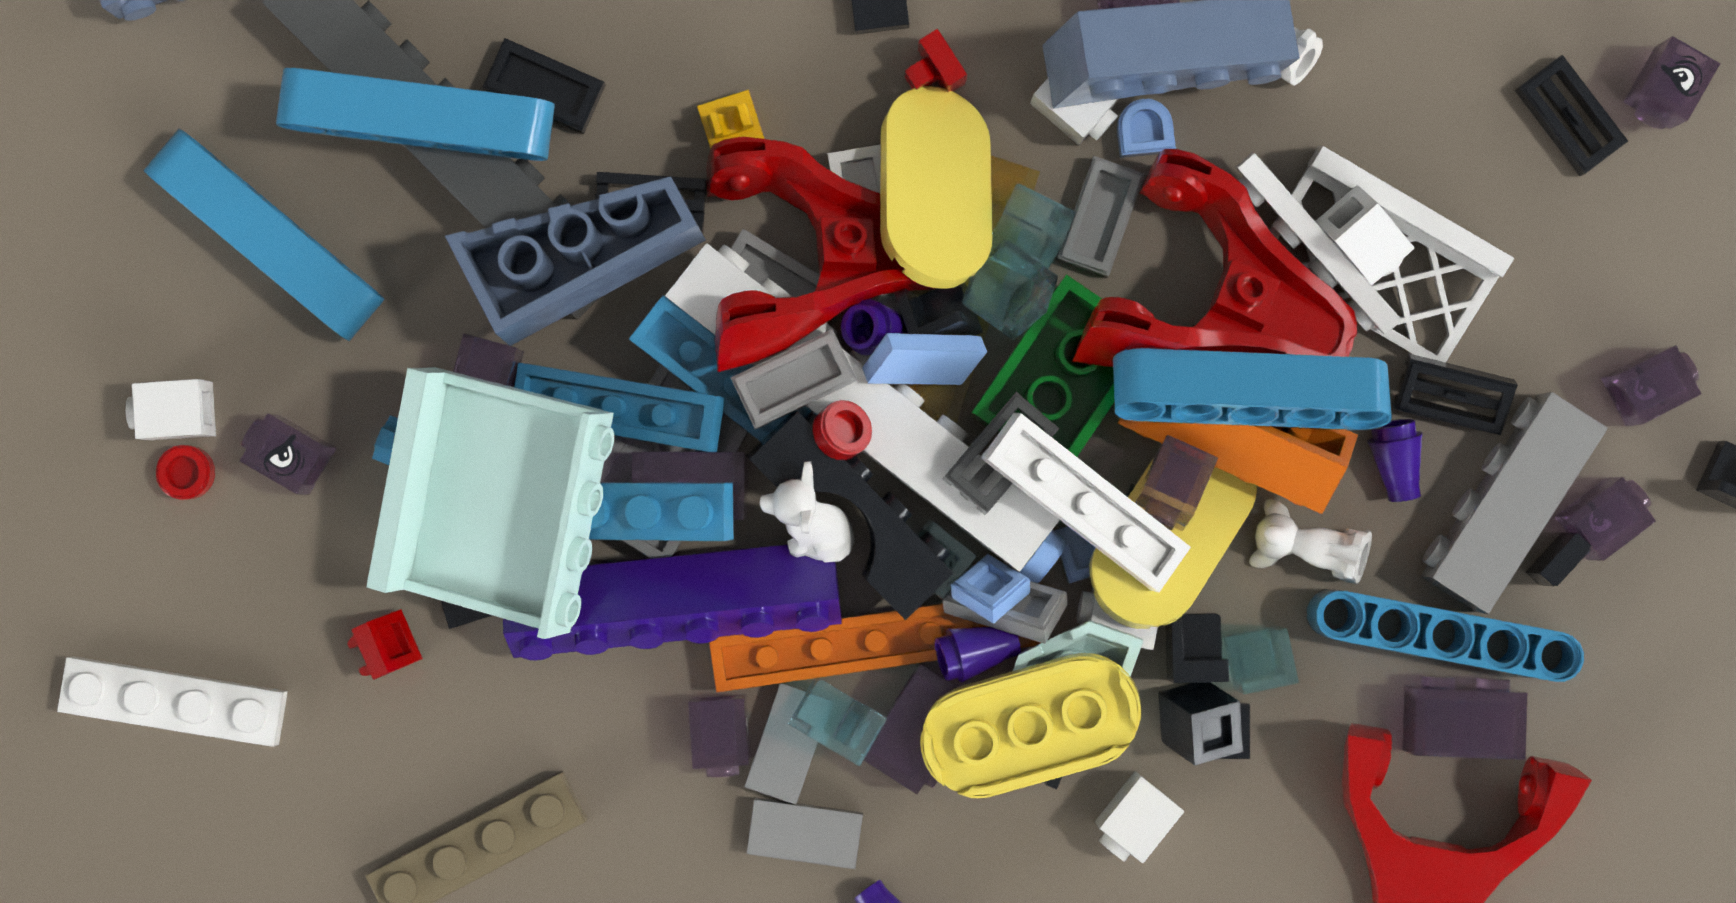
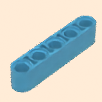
(415, 114)
(264, 234)
(1251, 389)
(1470, 639)

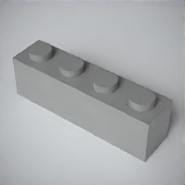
(1512, 501)

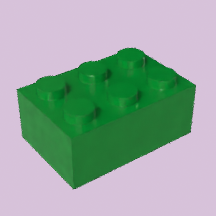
(1044, 373)

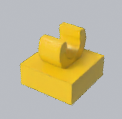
(730, 118)

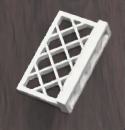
(1419, 225)

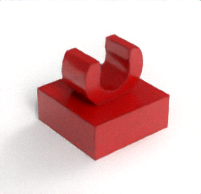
(937, 65)
(385, 644)

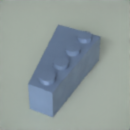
(1168, 49)
(572, 255)

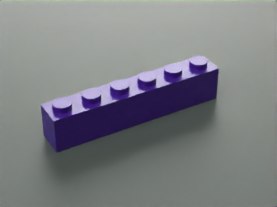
(691, 601)

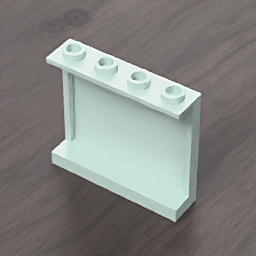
(491, 498)

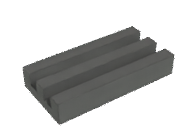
(969, 489)

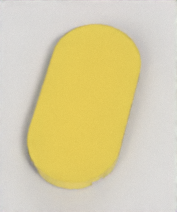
(935, 187)
(1208, 533)
(1031, 725)

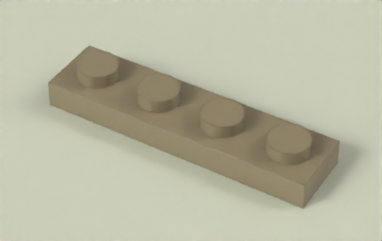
(480, 844)

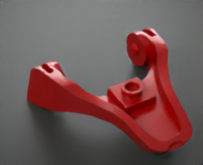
(848, 247)
(1263, 295)
(1441, 871)

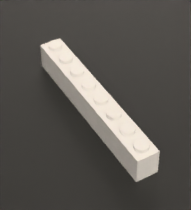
(903, 435)

